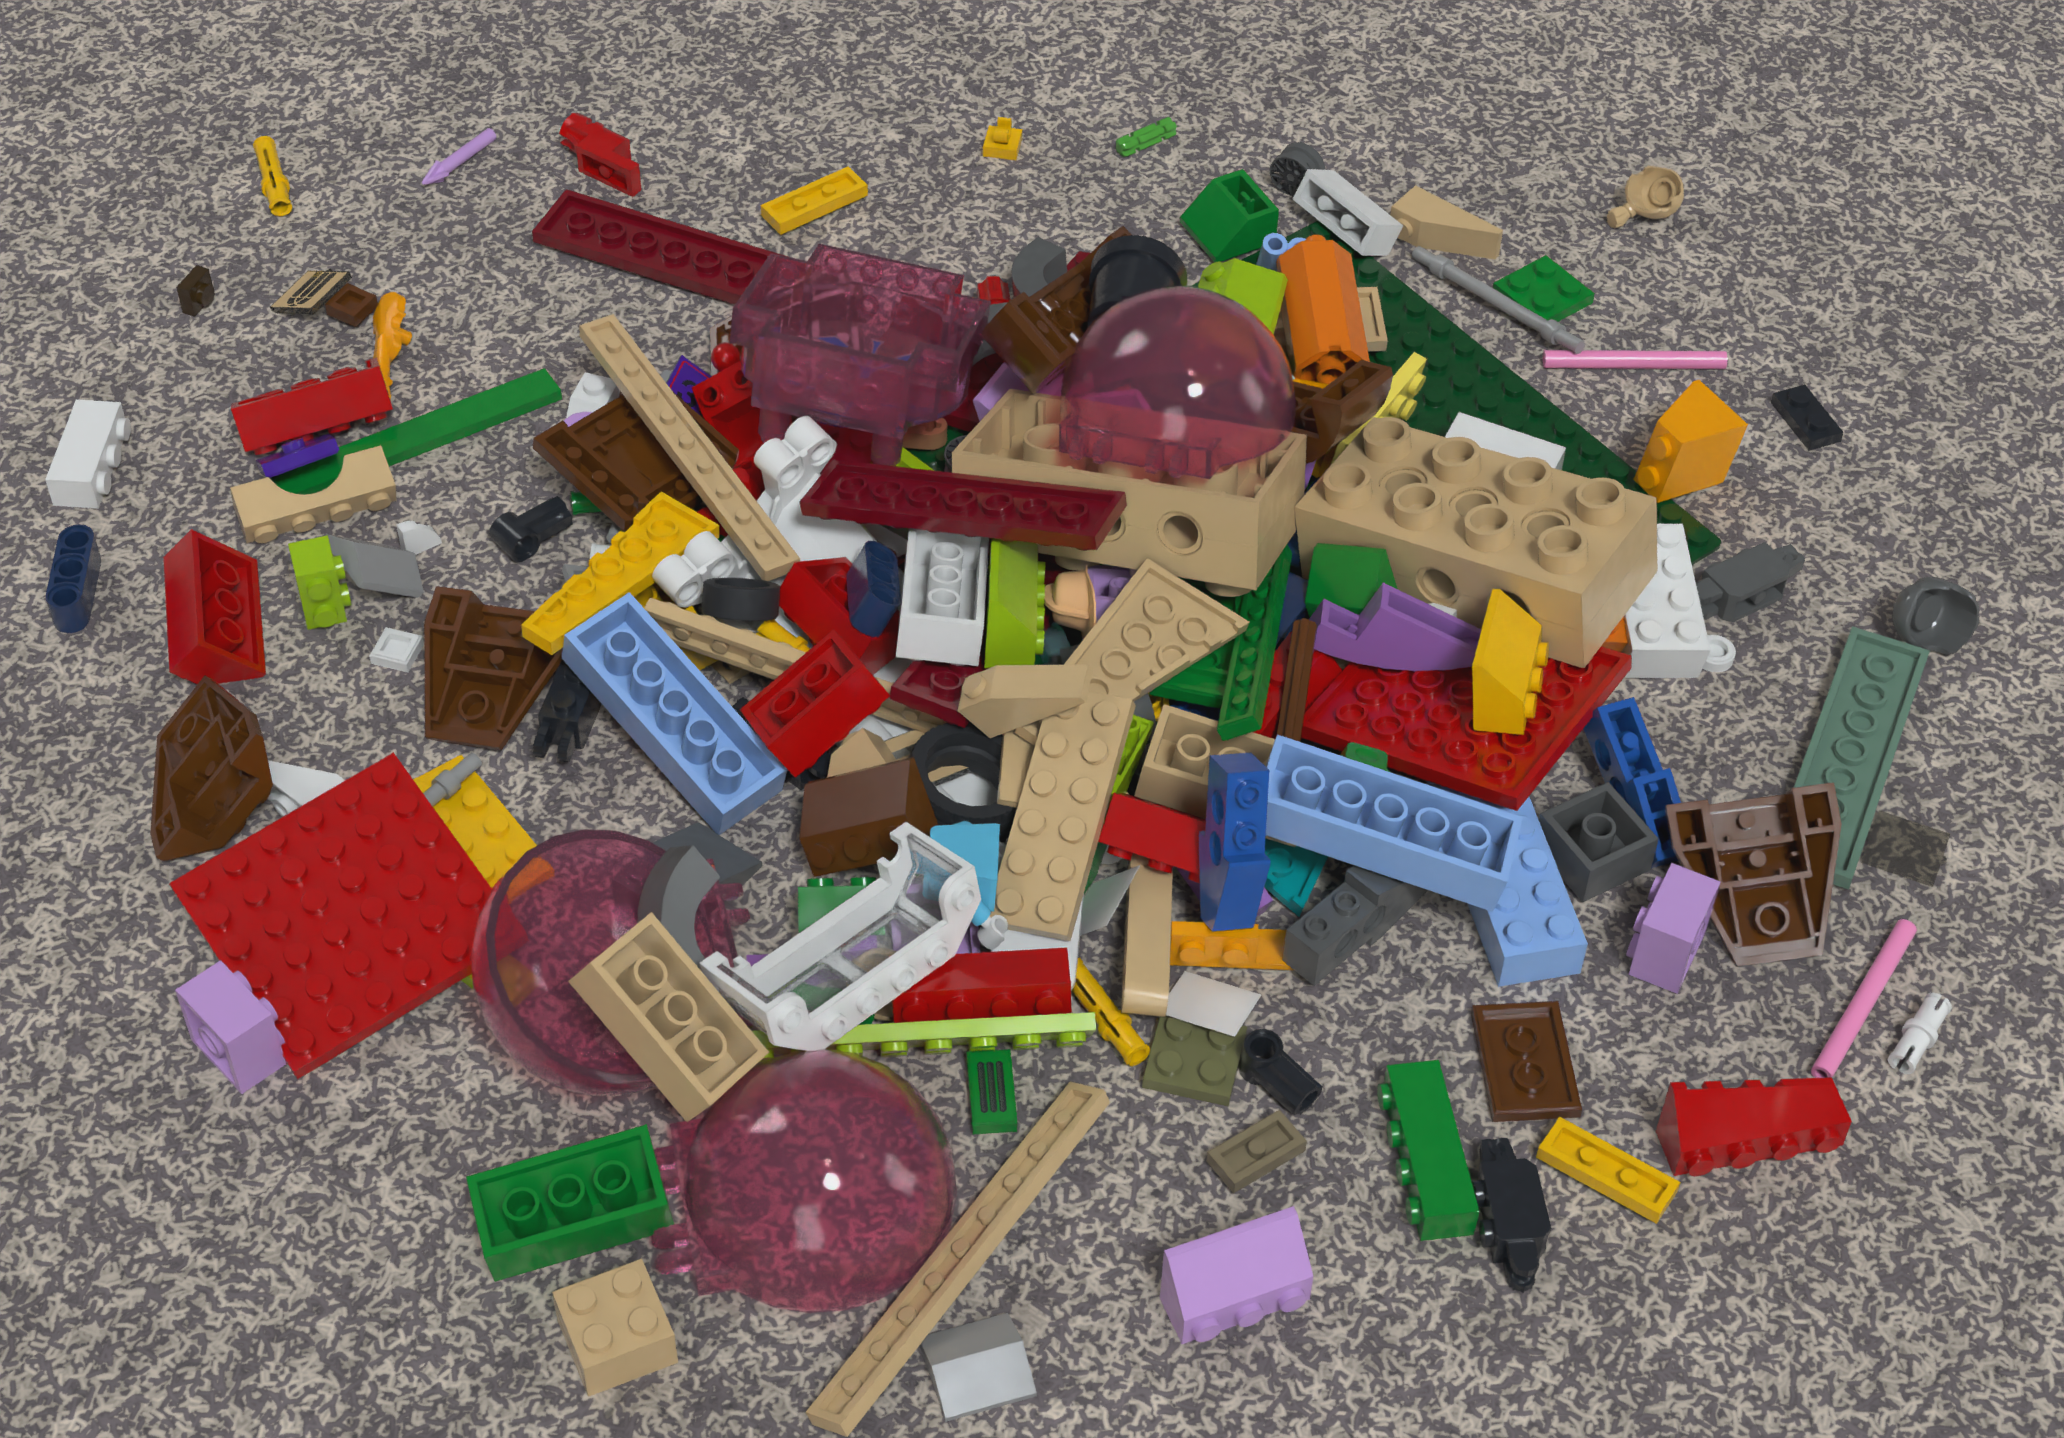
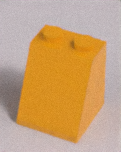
(1690, 445)

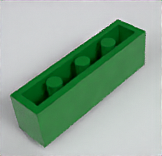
(1429, 1150)

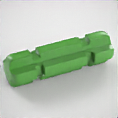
(1146, 137)

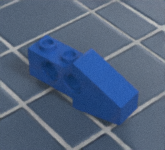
(1633, 768)
(1234, 842)

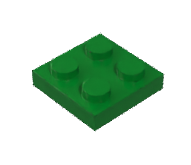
(1546, 289)

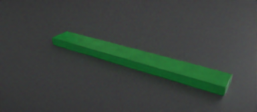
(432, 429)
(1254, 654)

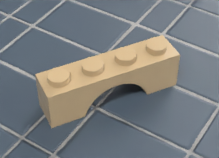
(268, 510)

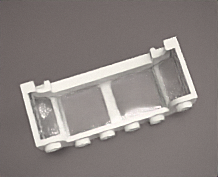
(859, 951)

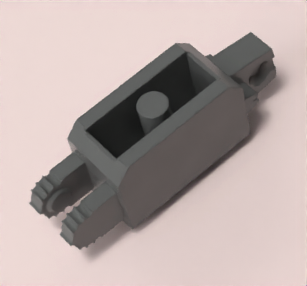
(1747, 581)

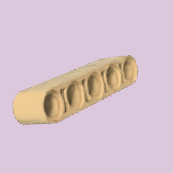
(1147, 941)

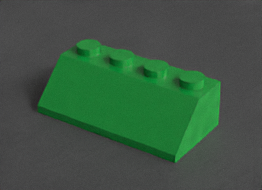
(569, 1203)

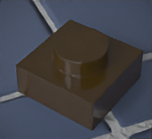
(195, 291)

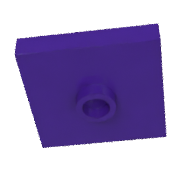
(297, 454)

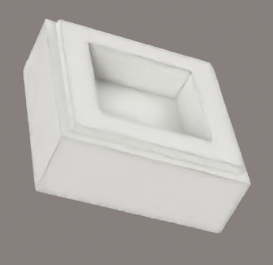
(396, 649)

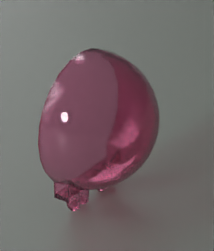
(1176, 385)
(546, 925)
(809, 1184)

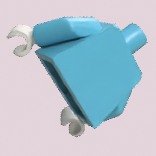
(982, 849)

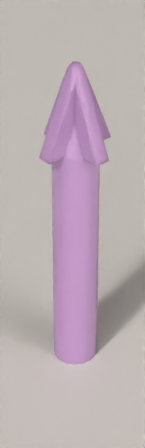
(442, 169)

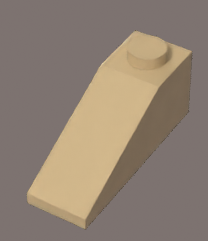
(1443, 226)
(1022, 694)

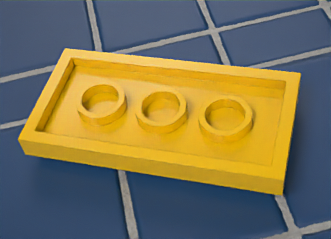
(480, 823)

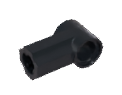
(522, 534)
(1277, 1072)

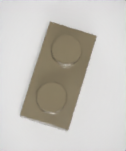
(1256, 1151)

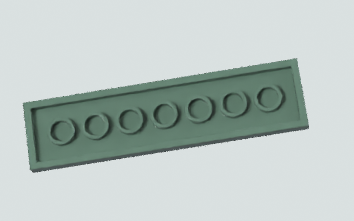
(1861, 733)

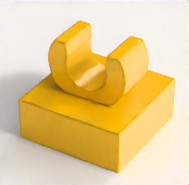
(1002, 140)

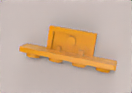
(1238, 948)

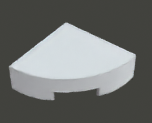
(417, 537)

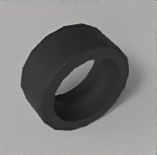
(740, 599)

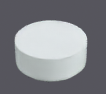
(1721, 654)

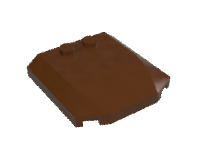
(620, 461)

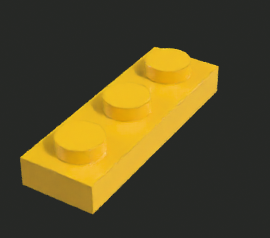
(814, 200)
(1608, 1170)

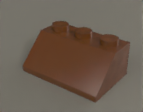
(852, 814)

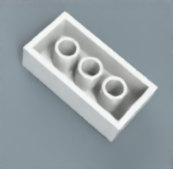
(943, 598)
(1667, 619)

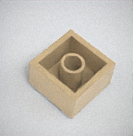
(615, 1327)

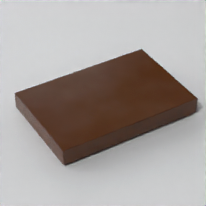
(1525, 1061)

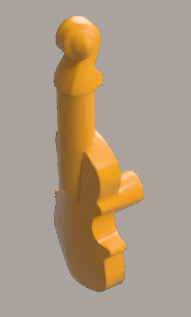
(388, 333)

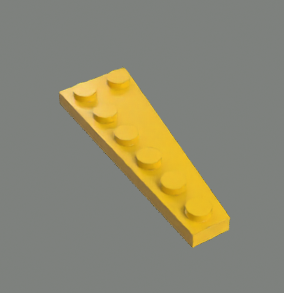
(625, 567)

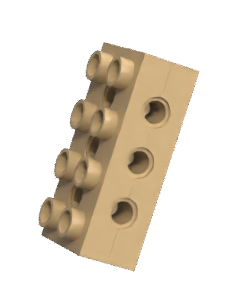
(1487, 521)
(1192, 526)

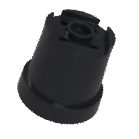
(1131, 266)

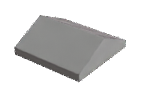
(378, 566)
(978, 1366)

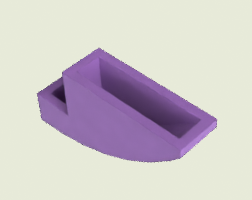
(1395, 634)

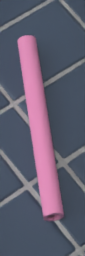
(1634, 359)
(1864, 1000)

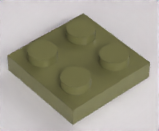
(1193, 1061)

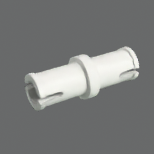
(1919, 1033)

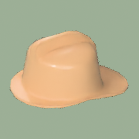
(1072, 600)

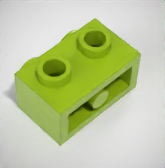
(318, 582)

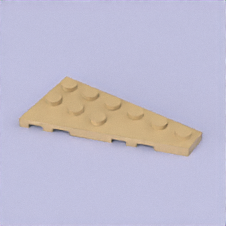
(1150, 636)

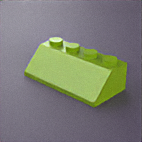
(1250, 285)
(1014, 604)

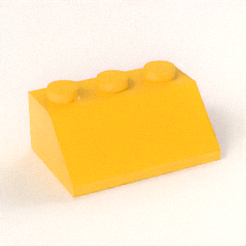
(1507, 667)

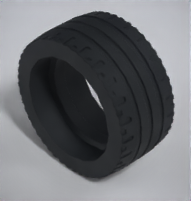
(969, 748)

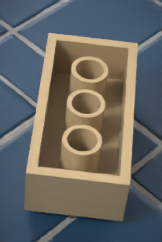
(1179, 756)
(669, 1017)

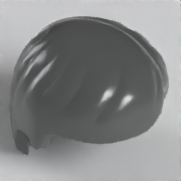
(1935, 615)

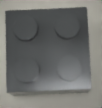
(1598, 841)

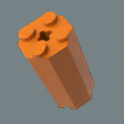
(1321, 310)

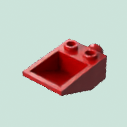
(727, 401)

